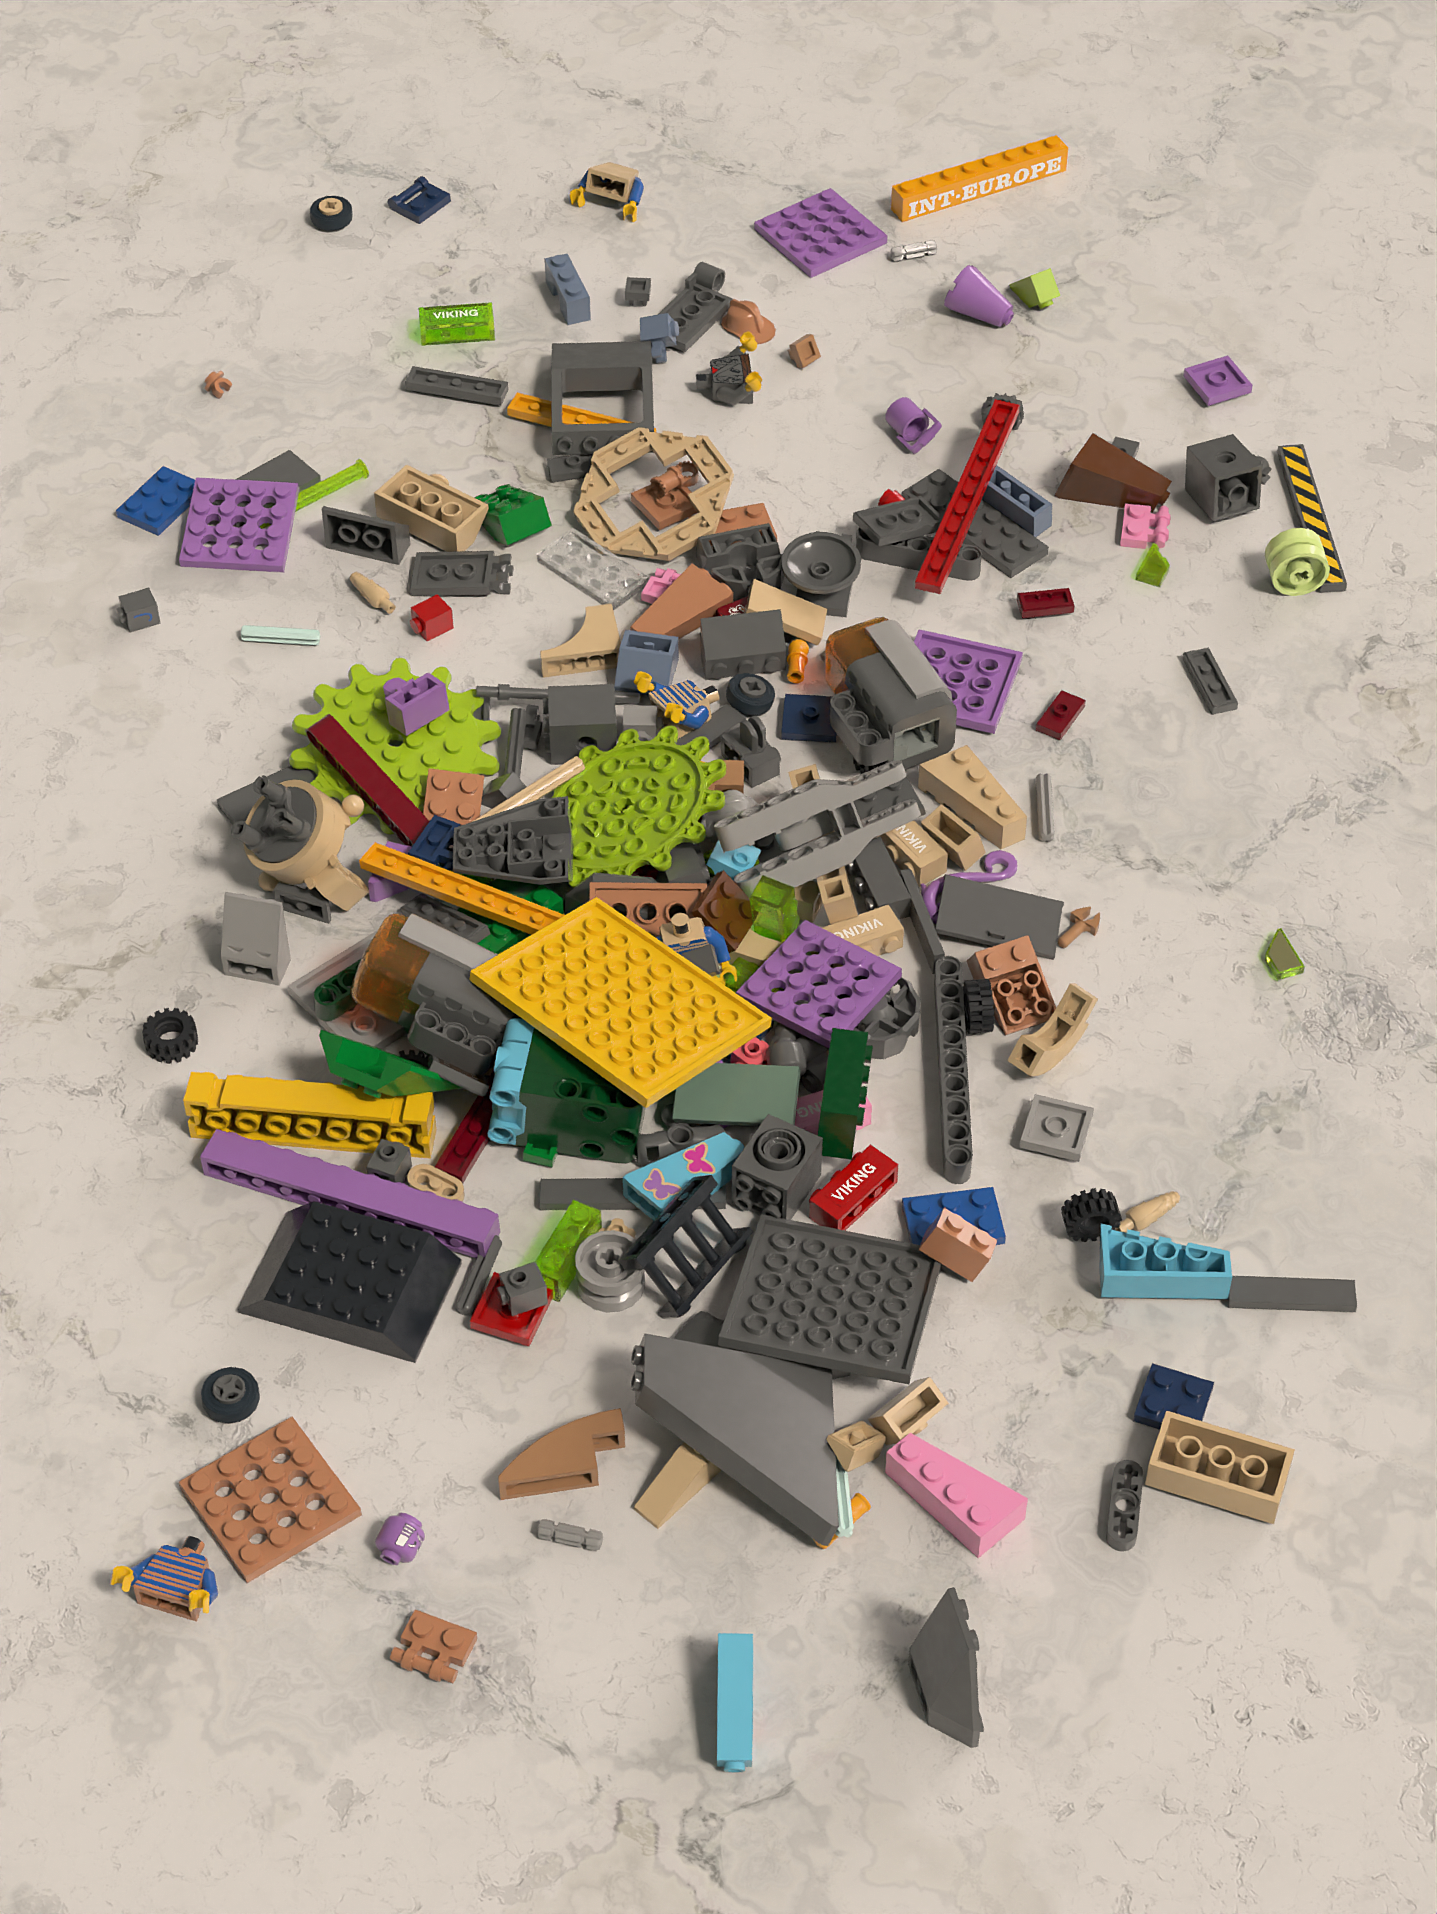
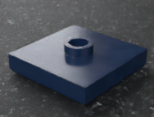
(807, 718)

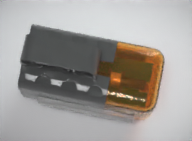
(887, 696)
(422, 982)

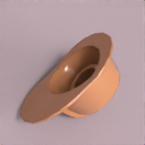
(745, 317)

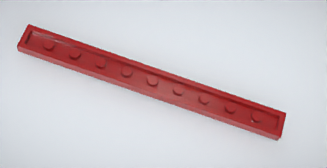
(967, 497)

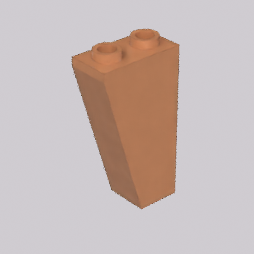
(684, 603)

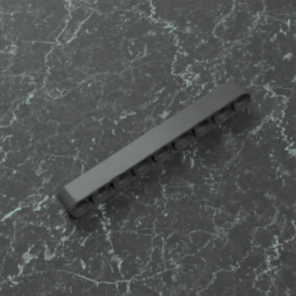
(953, 1070)

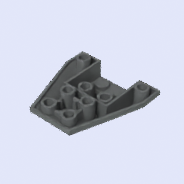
(518, 844)
(946, 1671)

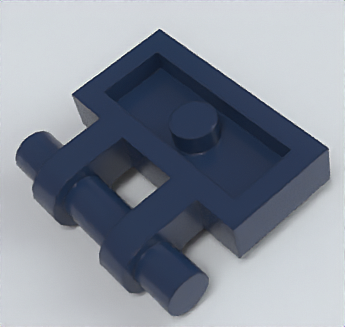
(435, 841)

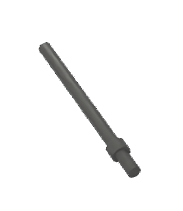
(504, 692)

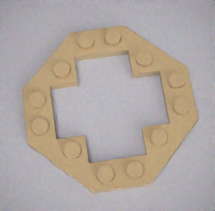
(638, 538)

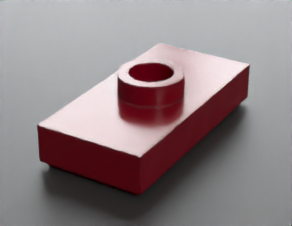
(1045, 602)
(1060, 715)

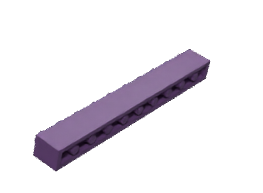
(311, 1179)

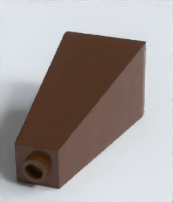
(1112, 478)

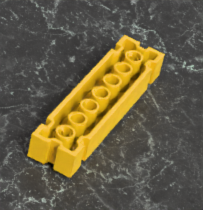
(308, 1114)

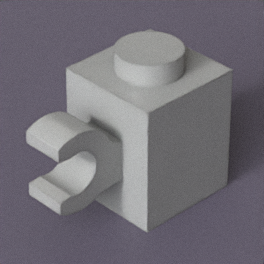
(643, 720)

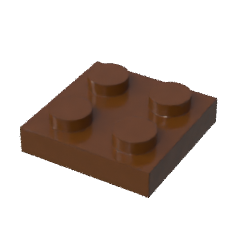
(725, 909)

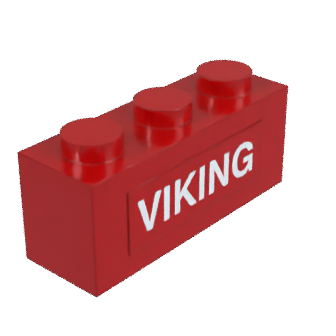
(853, 1189)

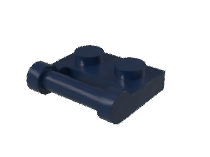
(423, 205)

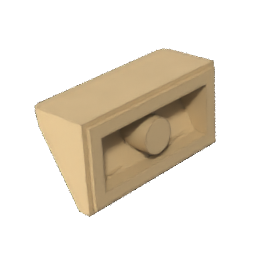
(856, 1445)

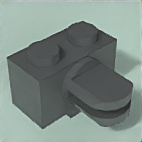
(750, 745)

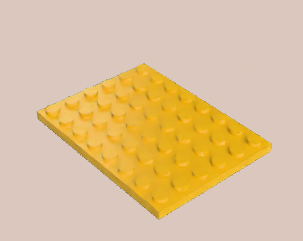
(620, 1001)

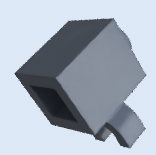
(661, 332)

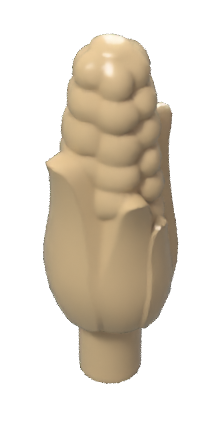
(372, 592)
(1148, 1212)

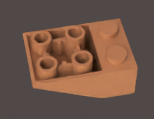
(1016, 984)

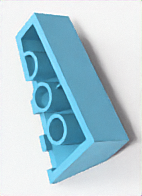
(1159, 1268)

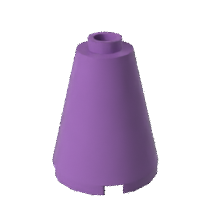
(978, 298)

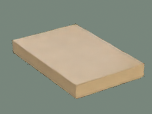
(798, 615)

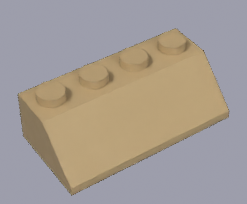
(431, 509)

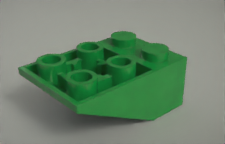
(514, 514)

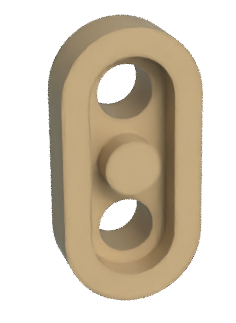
(437, 1182)

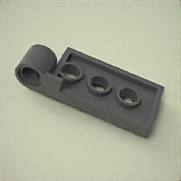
(700, 285)

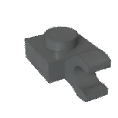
(532, 728)

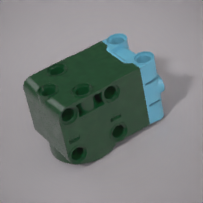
(558, 1101)

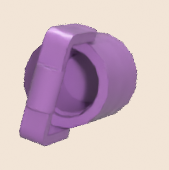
(911, 423)

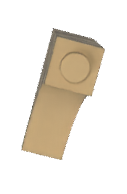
(589, 650)

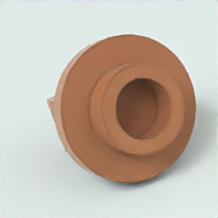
(215, 381)

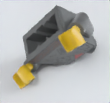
(732, 376)

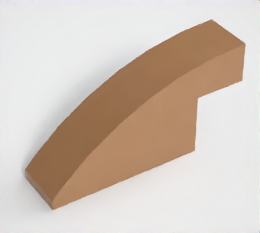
(563, 1457)

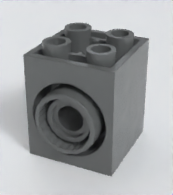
(1223, 477)
(579, 719)
(776, 1169)

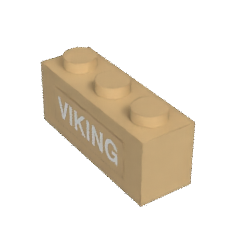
(916, 850)
(873, 931)

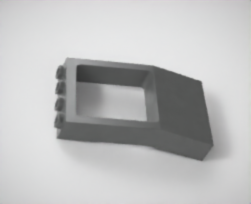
(598, 368)

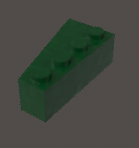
(844, 1092)

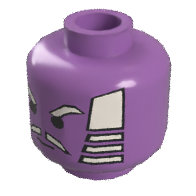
(400, 1538)

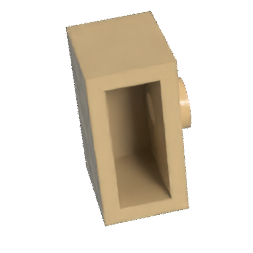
(954, 836)
(909, 1410)

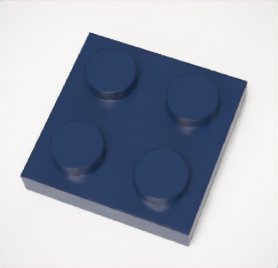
(1172, 1392)

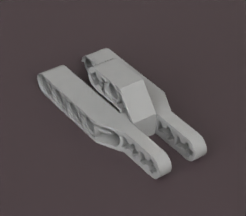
(811, 813)

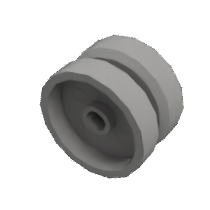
(600, 1276)

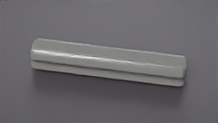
(1044, 807)

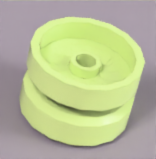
(1297, 561)

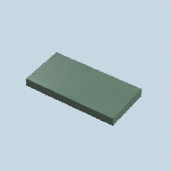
(738, 1095)

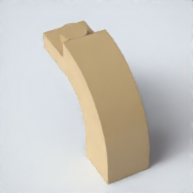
(1051, 1043)

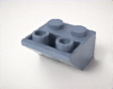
(646, 653)

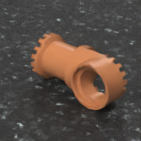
(674, 478)

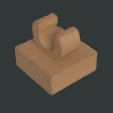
(804, 351)

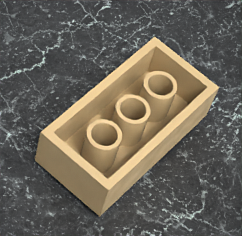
(1219, 1467)

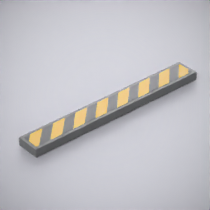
(1310, 509)

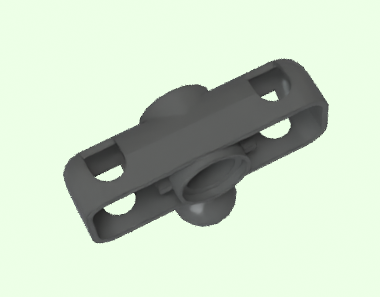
(674, 1139)

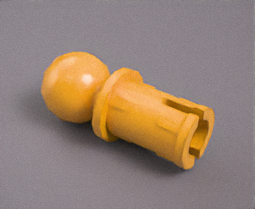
(797, 660)

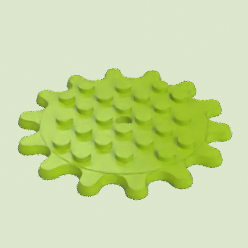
(444, 743)
(664, 795)

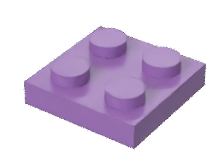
(1217, 380)

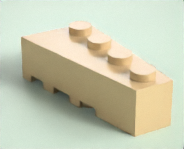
(975, 796)

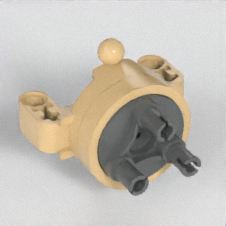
(297, 837)

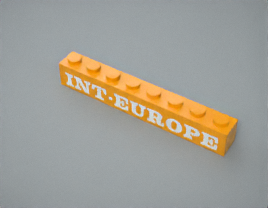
(979, 178)

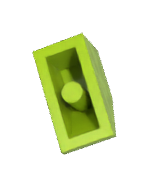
(1037, 289)

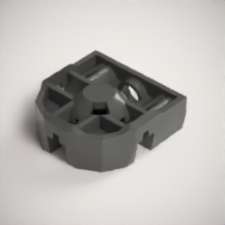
(729, 562)
(889, 1037)

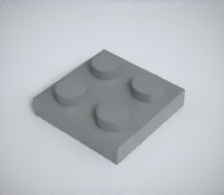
(1056, 1127)

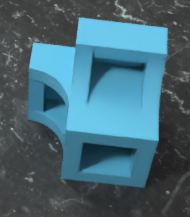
(733, 861)

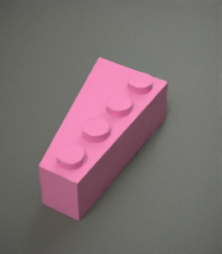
(955, 1494)

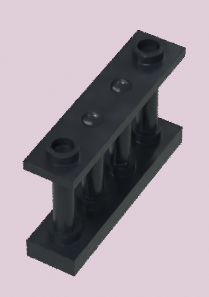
(660, 1235)

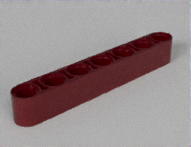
(367, 779)

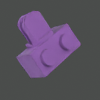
(414, 702)

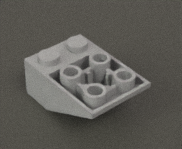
(254, 939)

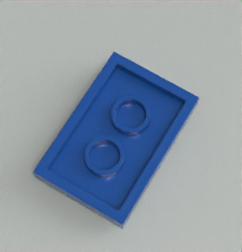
(158, 501)
(974, 1206)

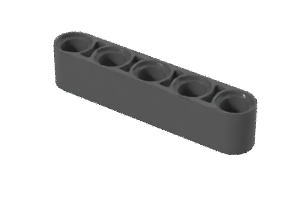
(912, 553)

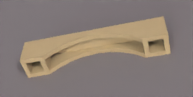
(834, 885)

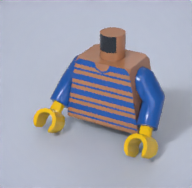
(172, 1580)

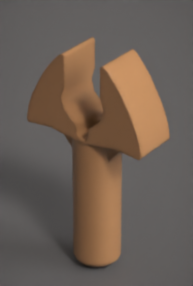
(1077, 917)

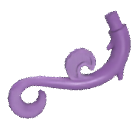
(932, 891)

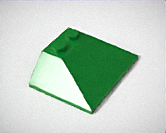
(378, 1069)

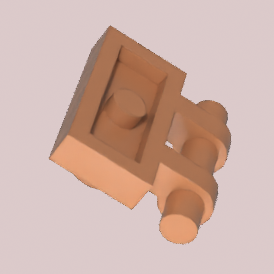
(437, 1638)

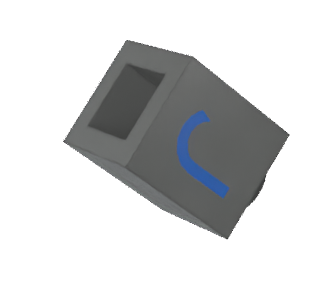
(138, 610)

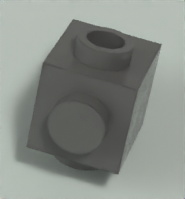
(390, 1161)
(522, 1289)

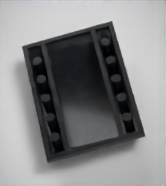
(353, 1280)

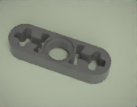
(1116, 1515)

